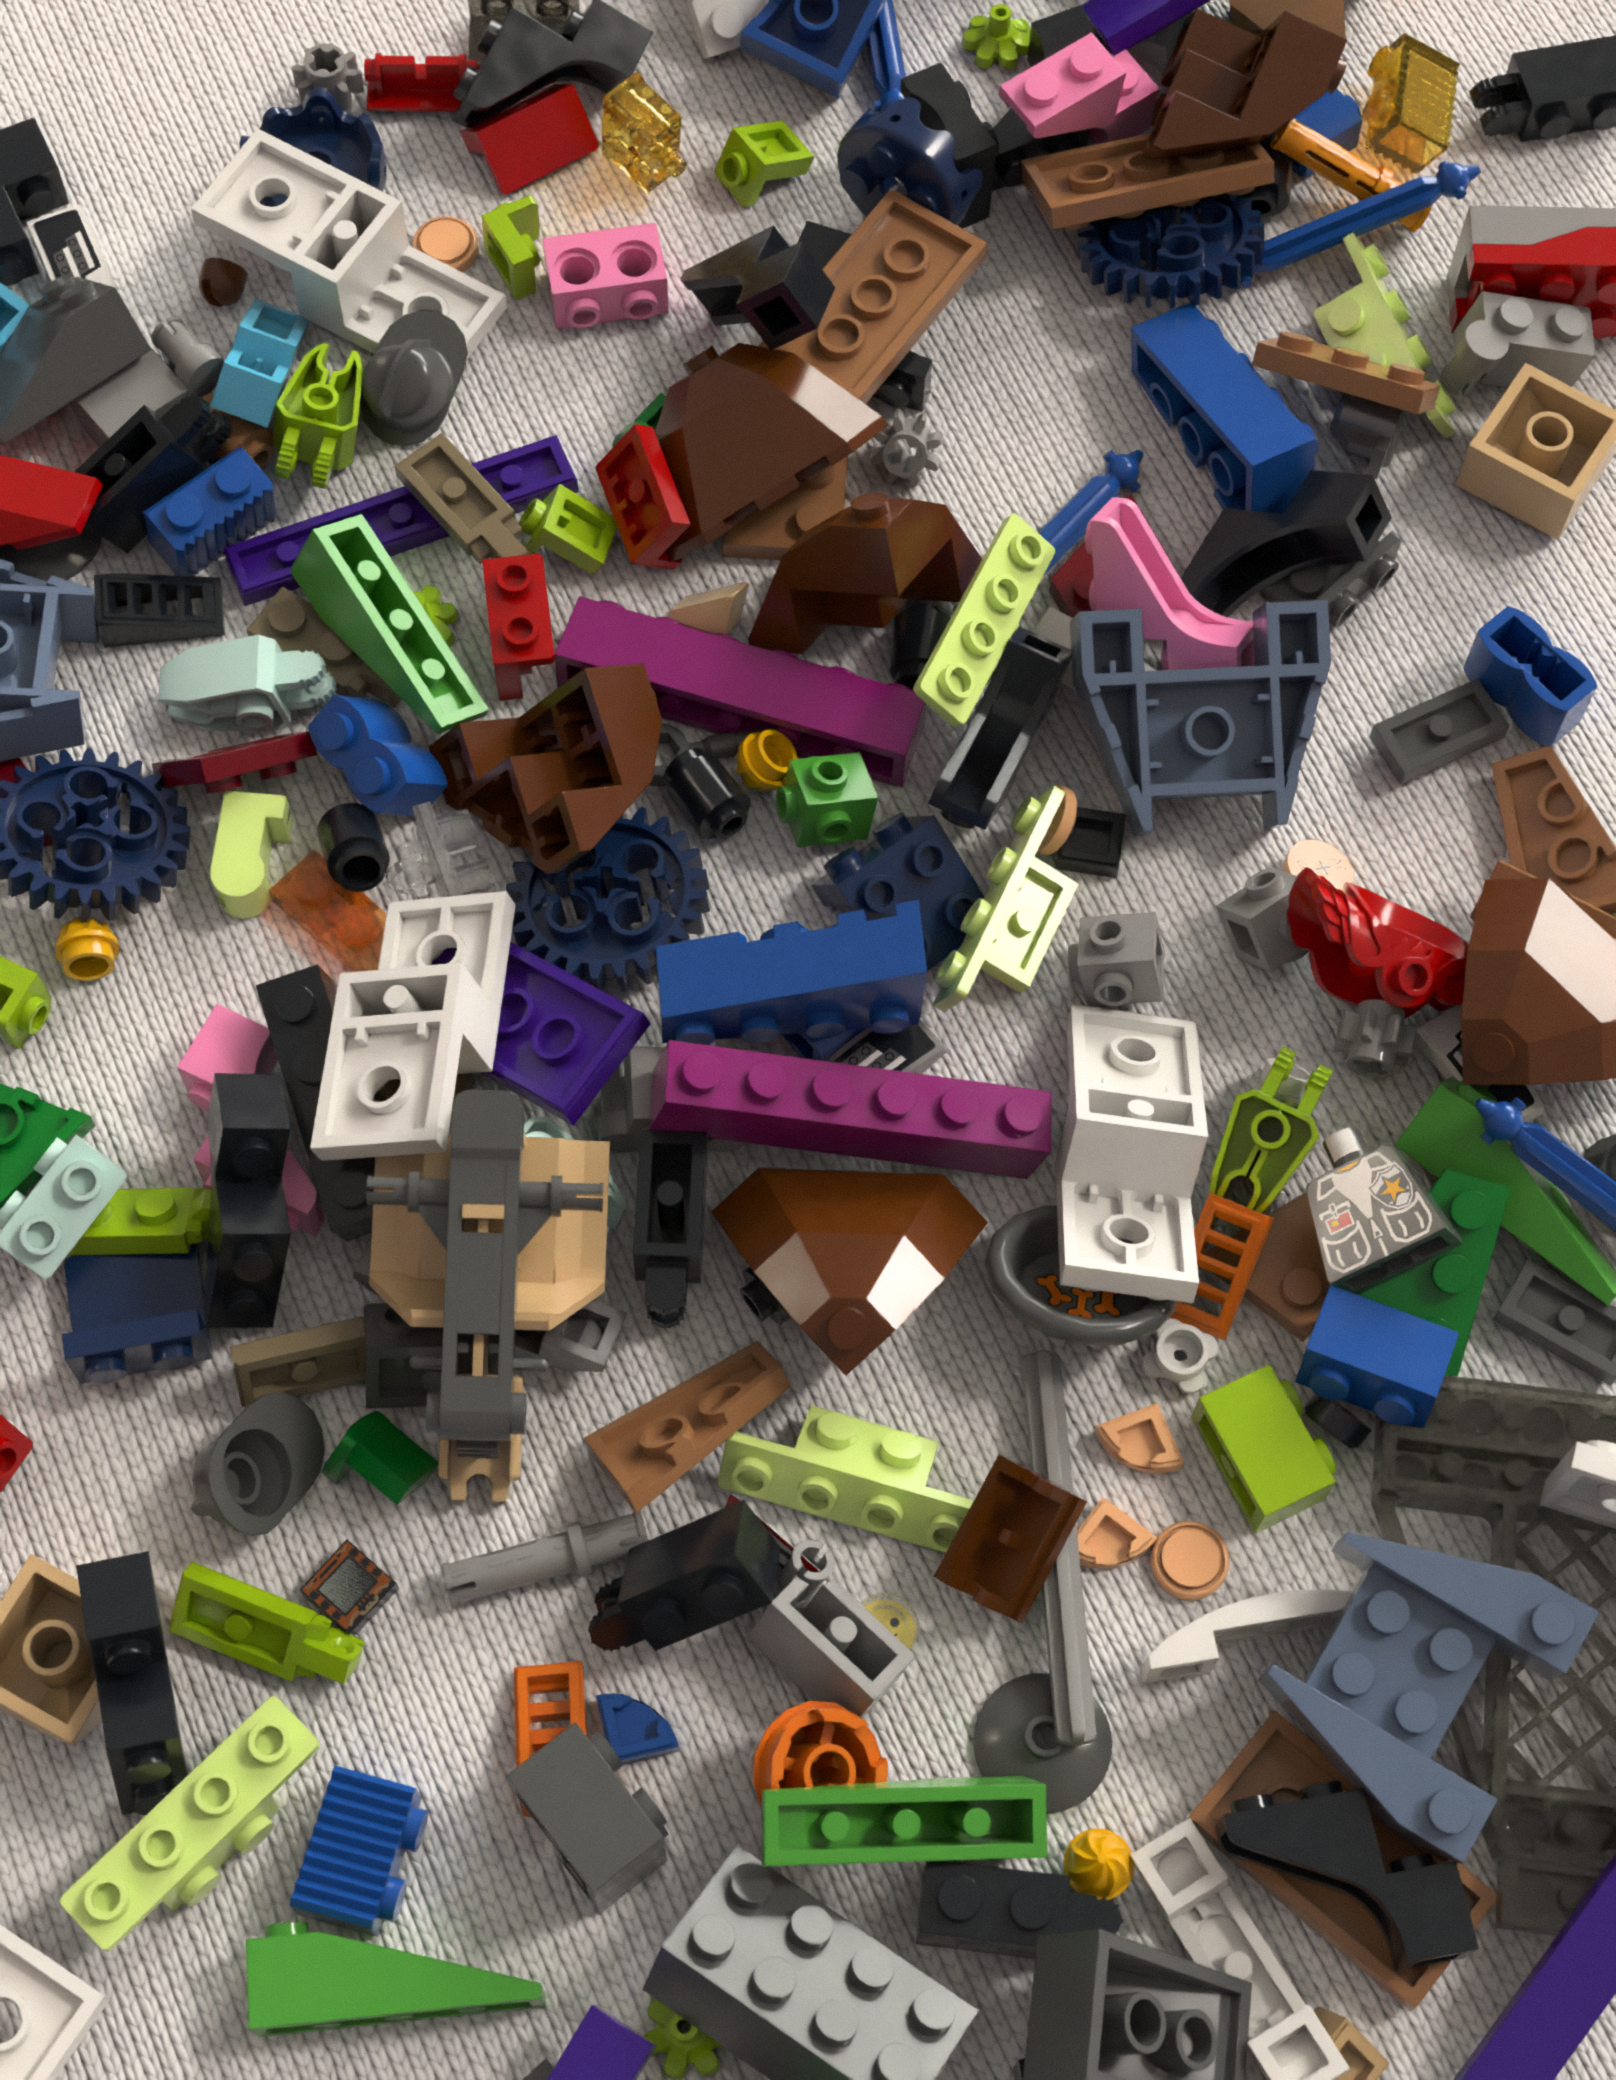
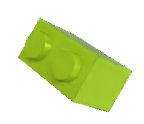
(1264, 1447)

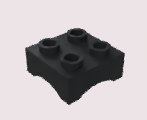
(949, 108)

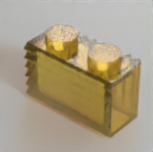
(1410, 103)

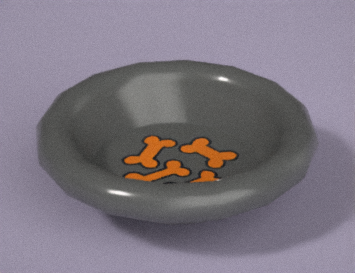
(1026, 1279)

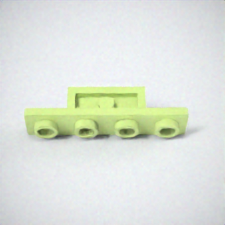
(1373, 323)
(984, 621)
(1018, 915)
(850, 1476)
(194, 1829)

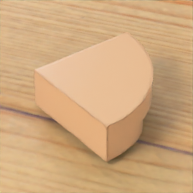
(1141, 1441)
(1111, 1538)

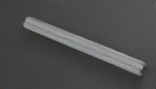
(1063, 1586)

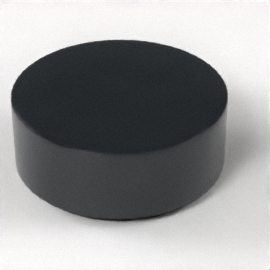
(1337, 1421)

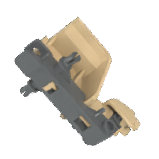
(488, 1245)

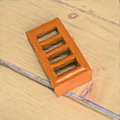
(1204, 1233)
(546, 1679)

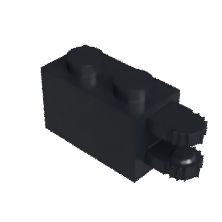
(1552, 91)
(148, 462)
(669, 1220)
(688, 1581)
(1003, 1909)

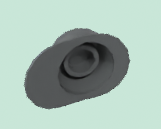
(413, 377)
(259, 1465)

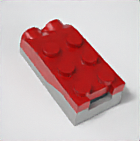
(1537, 255)

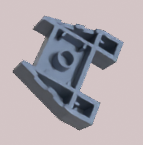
(32, 624)
(1203, 726)
(1405, 1666)

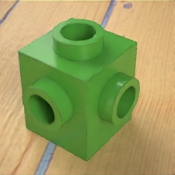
(827, 799)

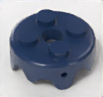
(329, 135)
(904, 148)

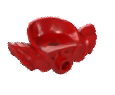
(1374, 947)

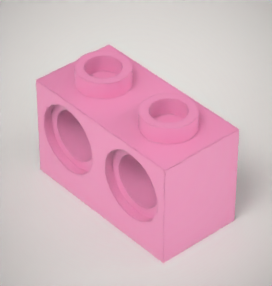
(606, 276)

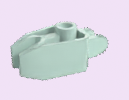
(243, 684)

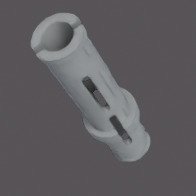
(544, 1558)

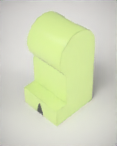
(244, 848)

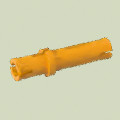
(1339, 166)

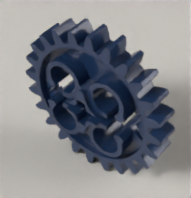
(1183, 252)
(93, 858)
(610, 900)

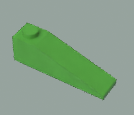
(382, 621)
(1449, 1137)
(905, 1821)
(336, 1982)

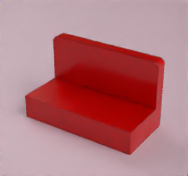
(533, 137)

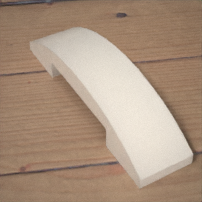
(1194, 1646)
(1219, 1934)

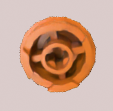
(816, 1747)

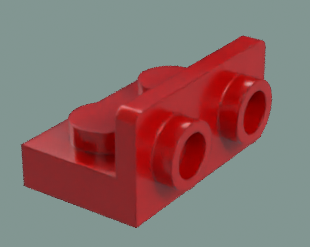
(643, 497)
(517, 619)

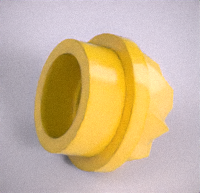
(764, 759)
(86, 949)
(1098, 1864)

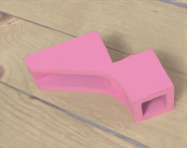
(1083, 91)
(1137, 574)
(244, 1047)

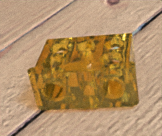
(641, 133)

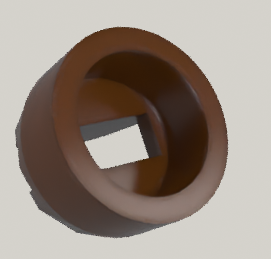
(221, 281)

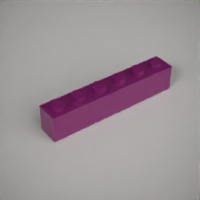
(741, 687)
(850, 1110)

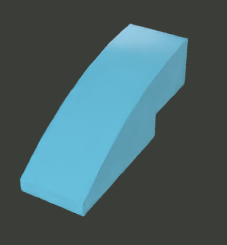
(259, 362)

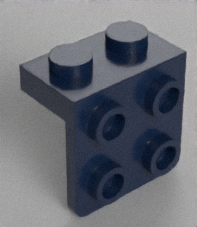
(905, 864)
(134, 1314)

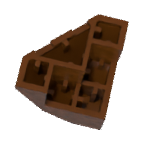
(1239, 85)
(748, 433)
(864, 570)
(561, 767)
(1537, 989)
(849, 1247)

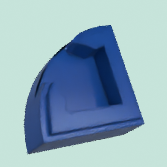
(634, 1728)

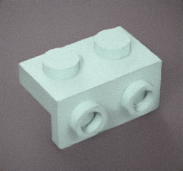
(60, 1207)

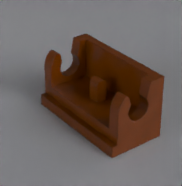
(1010, 1539)

